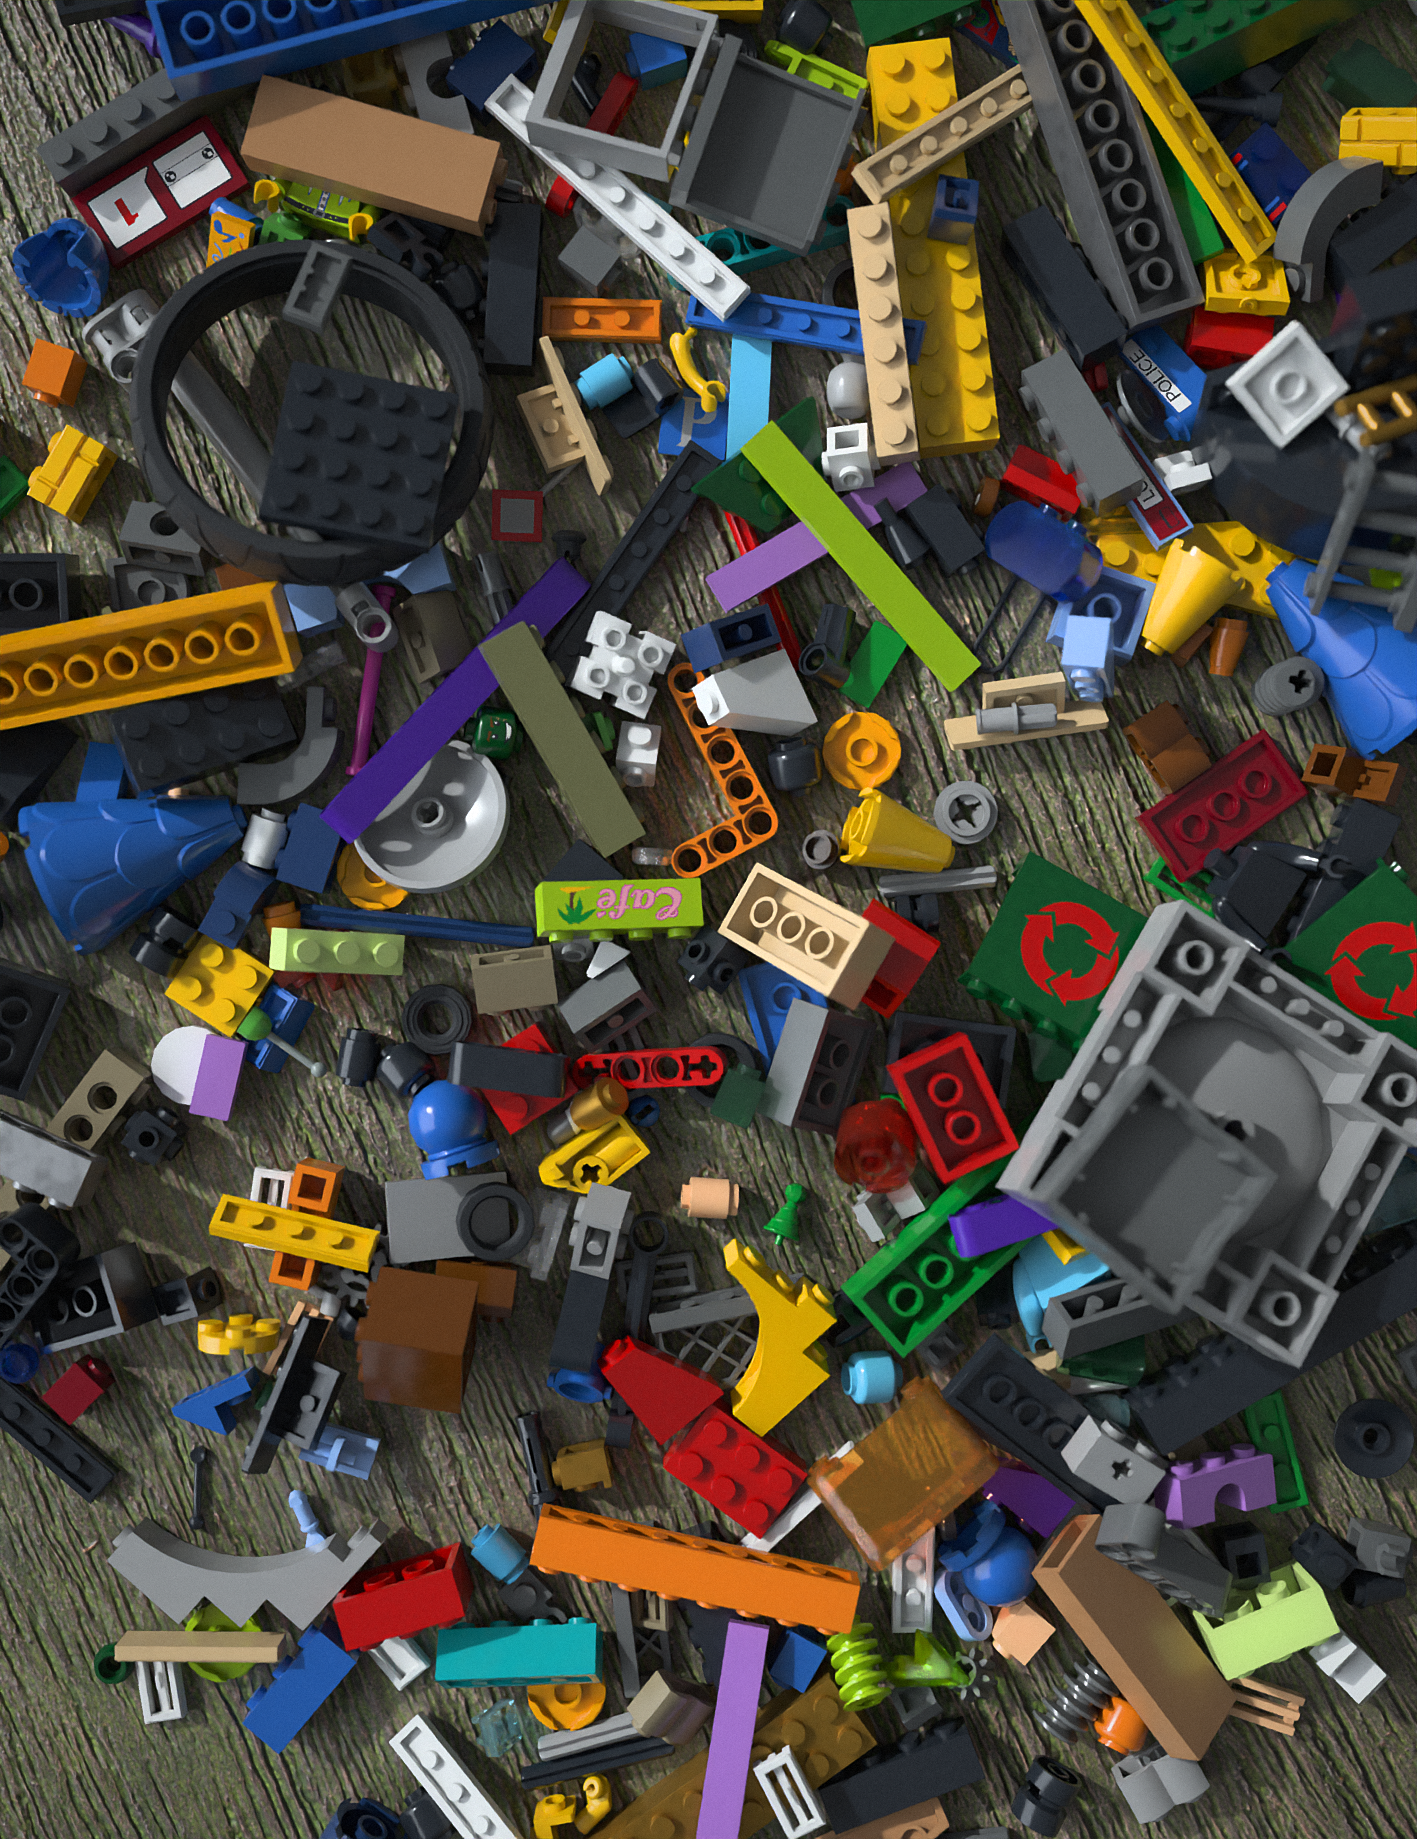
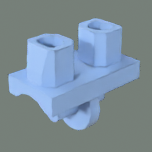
(344, 1451)

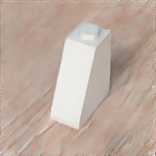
(757, 697)

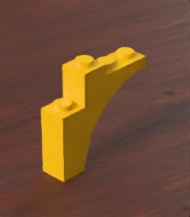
(787, 1355)

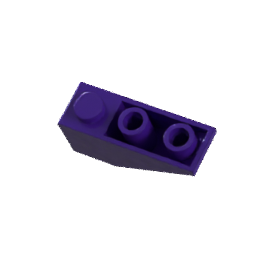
(1028, 1495)

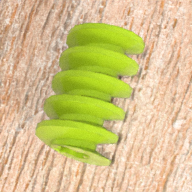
(856, 1667)

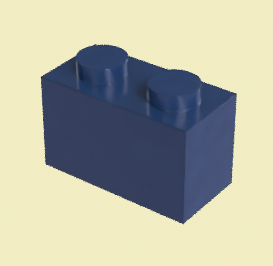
(485, 67)
(731, 638)
(310, 851)

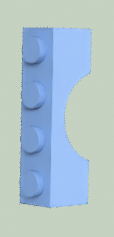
(315, 605)

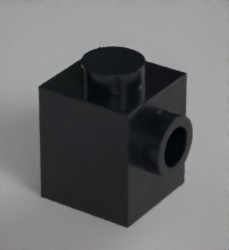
(1323, 1556)

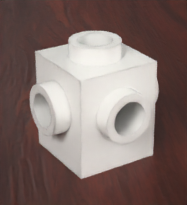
(848, 465)

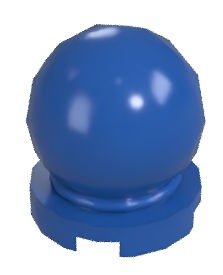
(450, 1127)
(992, 1557)

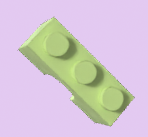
(336, 951)

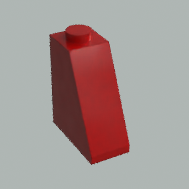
(657, 1385)

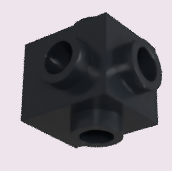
(711, 960)
(165, 1127)

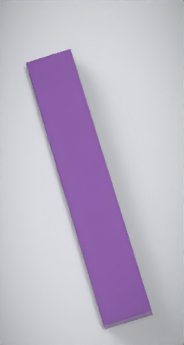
(800, 548)
(733, 1730)

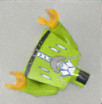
(320, 209)

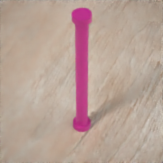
(369, 687)

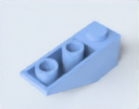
(1089, 657)

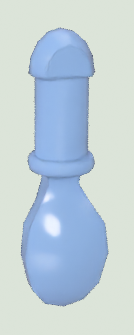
(306, 1518)

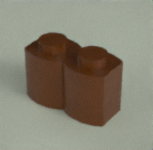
(1167, 746)

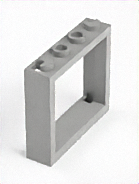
(642, 16)

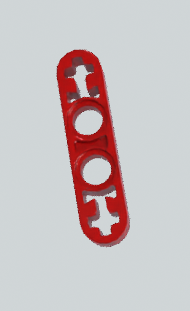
(604, 120)
(649, 1067)

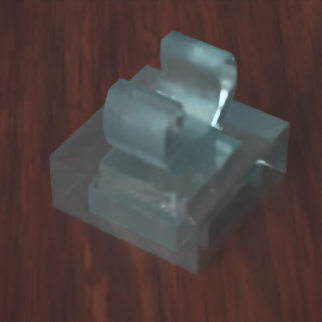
(498, 1727)

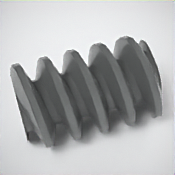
(1287, 686)
(1077, 1701)

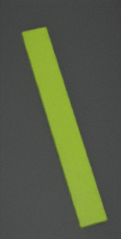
(860, 556)

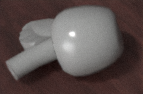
(848, 388)

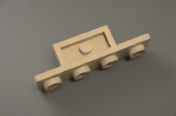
(558, 424)
(1030, 690)

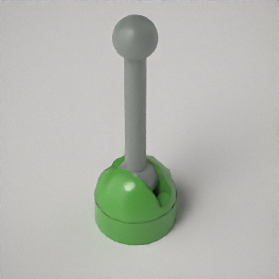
(258, 1026)

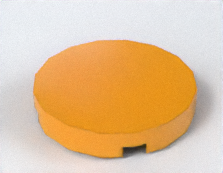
(861, 751)
(359, 889)
(567, 1704)

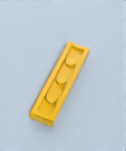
(294, 1232)

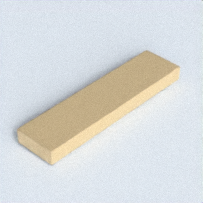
(200, 1646)

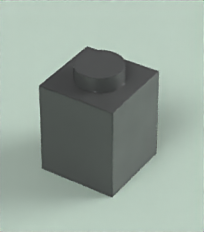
(591, 263)

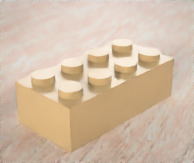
(806, 935)

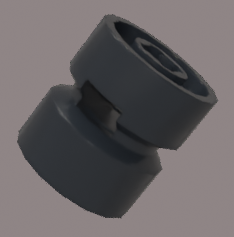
(155, 950)
(1043, 1800)

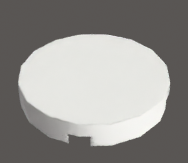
(178, 1060)

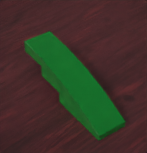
(1190, 208)

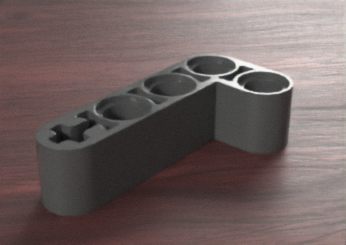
(1137, 1541)

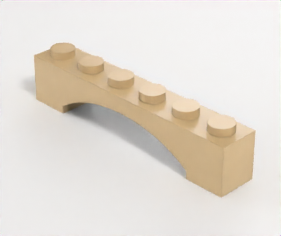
(883, 334)

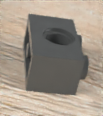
(157, 542)

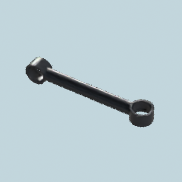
(635, 1319)

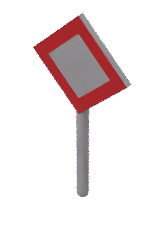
(519, 513)

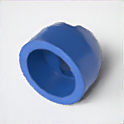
(637, 1105)

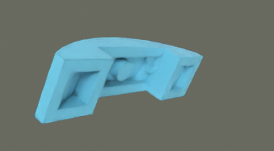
(748, 390)

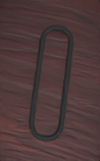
(1020, 635)

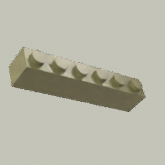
(562, 739)

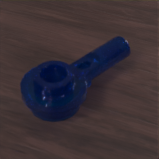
(18, 1363)

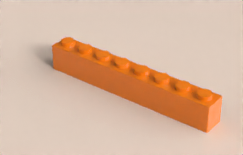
(695, 1569)

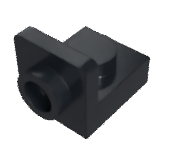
(187, 1296)
(997, 1301)

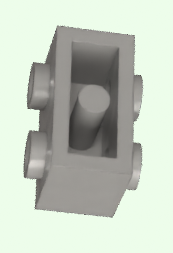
(600, 1228)

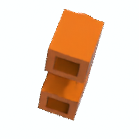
(314, 1193)

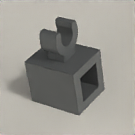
(1378, 1547)

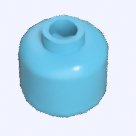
(871, 1377)

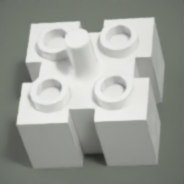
(620, 664)

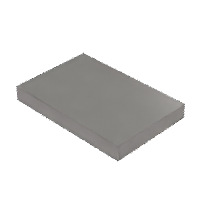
(425, 1212)

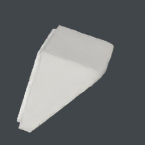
(605, 957)

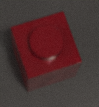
(79, 1388)

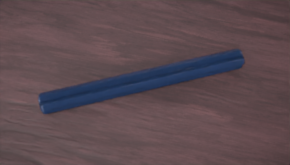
(417, 925)

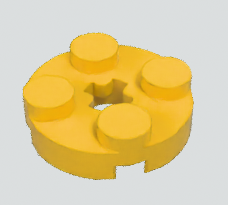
(238, 1333)

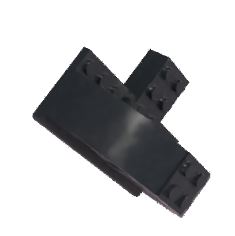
(1298, 489)

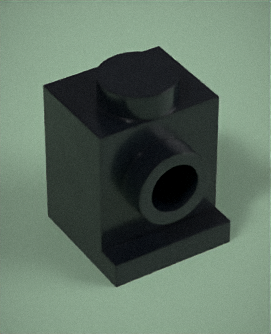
(1249, 1542)

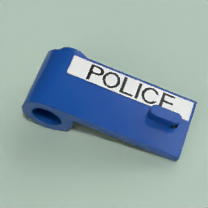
(1168, 375)

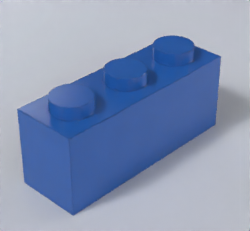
(299, 1685)

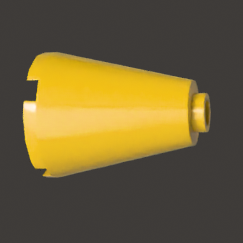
(1185, 597)
(893, 837)

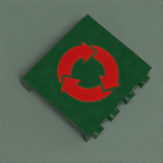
(1053, 951)
(1365, 953)

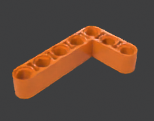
(724, 775)

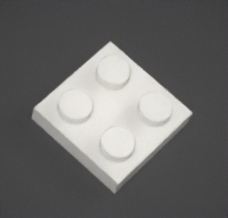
(1287, 384)

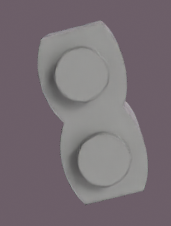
(1158, 1782)

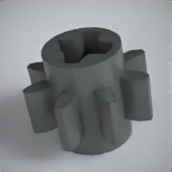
(979, 1673)

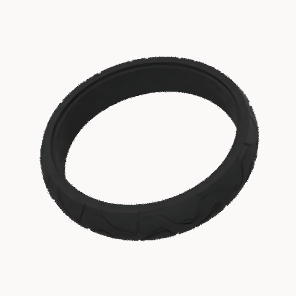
(267, 272)

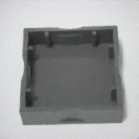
(1153, 1187)

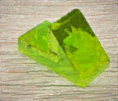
(928, 1668)

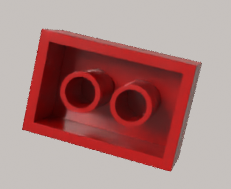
(952, 1107)
(735, 1467)
(404, 1598)

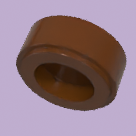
(985, 497)

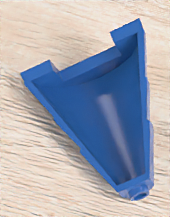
(1362, 658)
(122, 857)

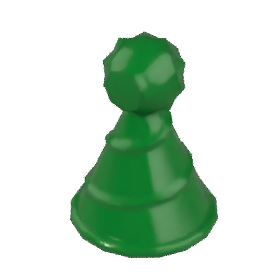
(786, 1220)

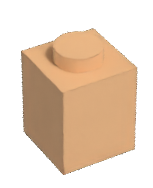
(1021, 1630)

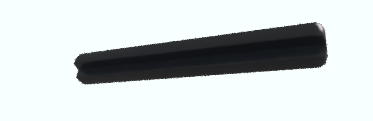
(594, 1762)

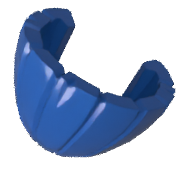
(64, 268)

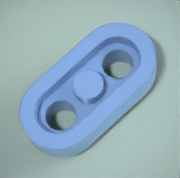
(966, 1613)

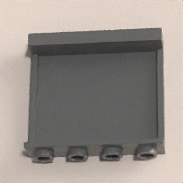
(766, 151)

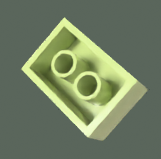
(1267, 1622)

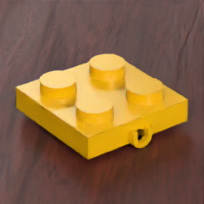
(1242, 287)
(220, 984)

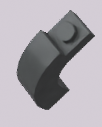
(1314, 216)
(303, 770)

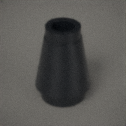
(1371, 1588)

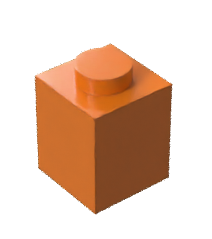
(54, 374)

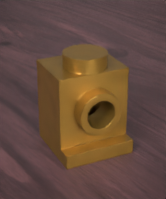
(583, 1465)

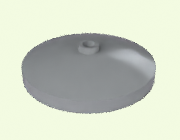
(469, 828)

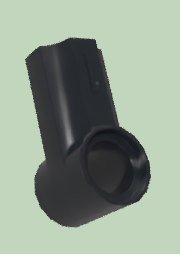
(825, 657)

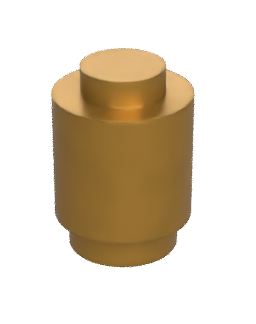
(599, 1104)

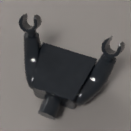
(1258, 883)

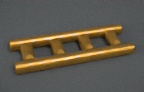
(1377, 431)

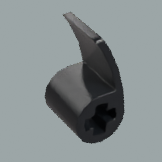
(650, 399)

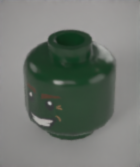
(494, 732)

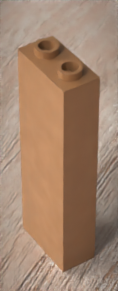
(374, 155)
(1136, 1641)

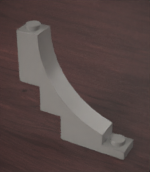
(295, 1582)

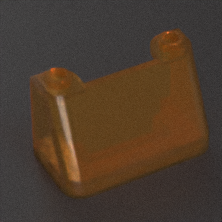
(903, 1475)

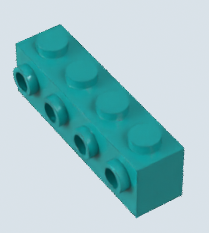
(519, 1654)

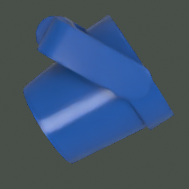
(581, 1386)

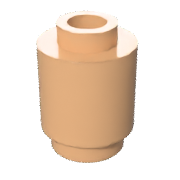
(710, 1198)

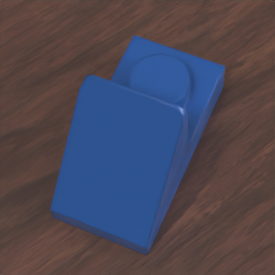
(210, 1406)

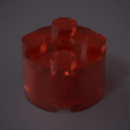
(876, 1146)

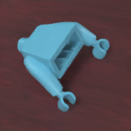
(1042, 1275)

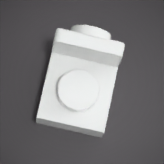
(1180, 472)

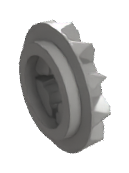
(983, 817)

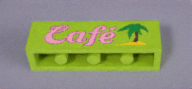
(618, 909)

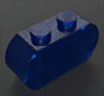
(1044, 550)

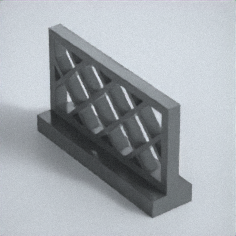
(706, 1309)

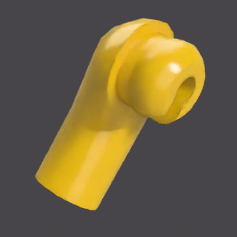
(599, 1803)

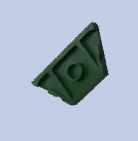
(742, 488)

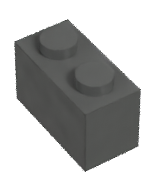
(606, 1006)

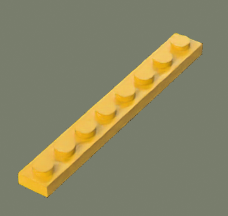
(1180, 125)

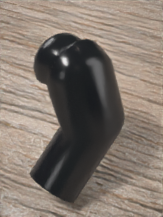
(586, 79)

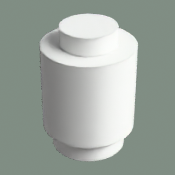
(264, 838)

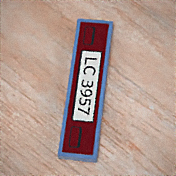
(1156, 508)

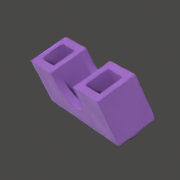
(1239, 1476)

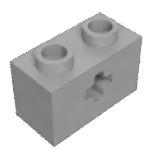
(1113, 1461)

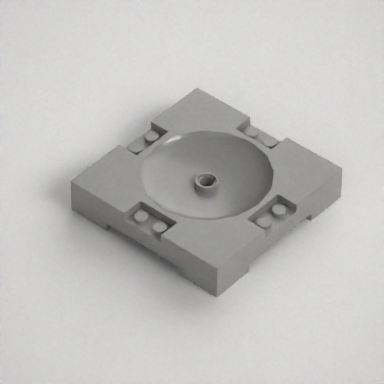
(1292, 1078)

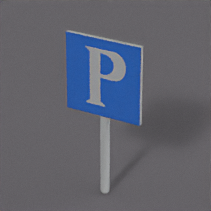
(690, 421)

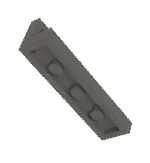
(627, 1640)

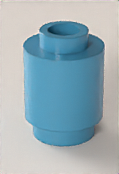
(499, 1553)

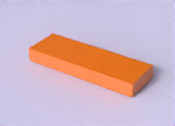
(602, 320)

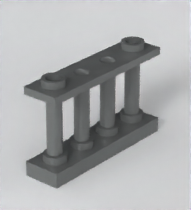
(1319, 584)

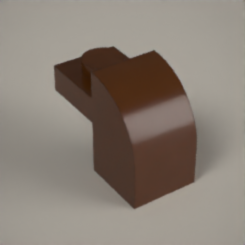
(1351, 776)

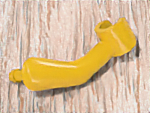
(709, 391)

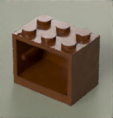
(418, 1339)

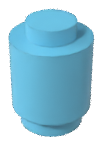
(604, 381)

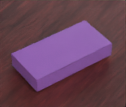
(218, 1077)

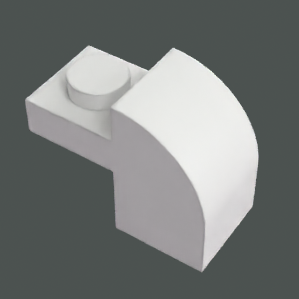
(1349, 1666)

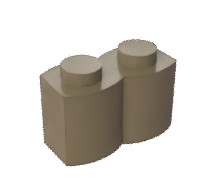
(671, 1708)

